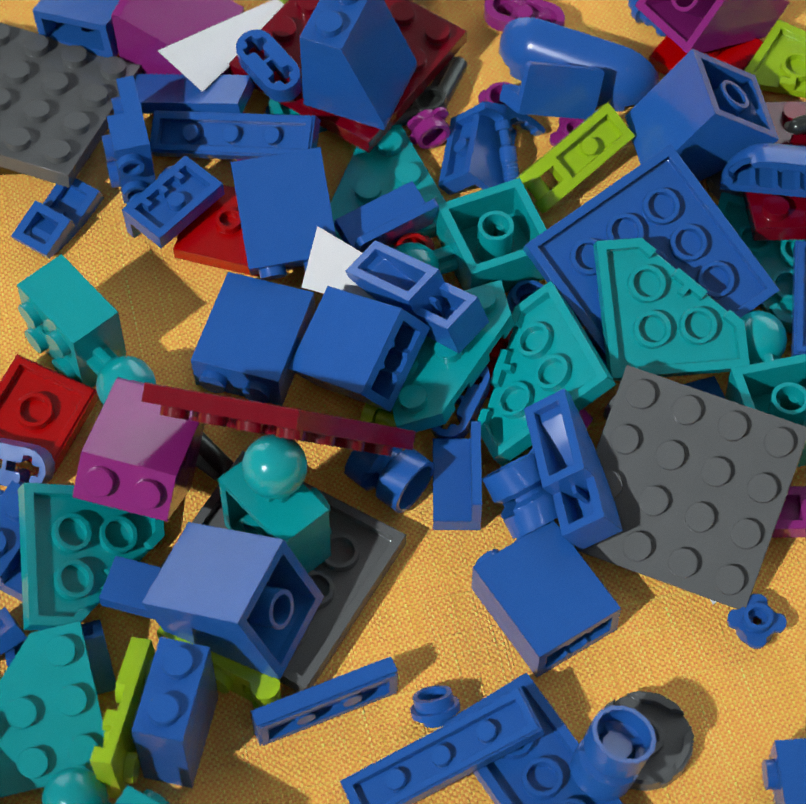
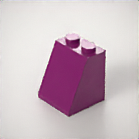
(712, 23)
(150, 25)
(137, 456)

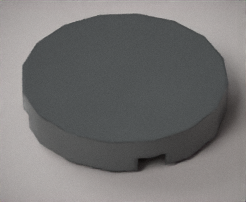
(673, 739)

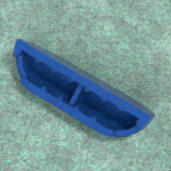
(626, 72)
(767, 170)

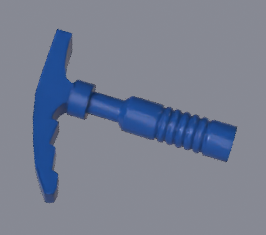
(504, 119)

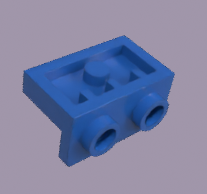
(171, 202)

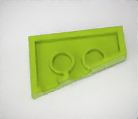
(781, 61)
(117, 761)

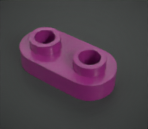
(497, 10)

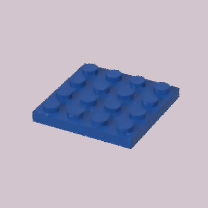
(675, 216)

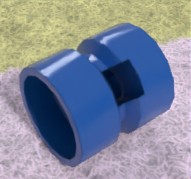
(396, 478)
(522, 495)
(612, 752)

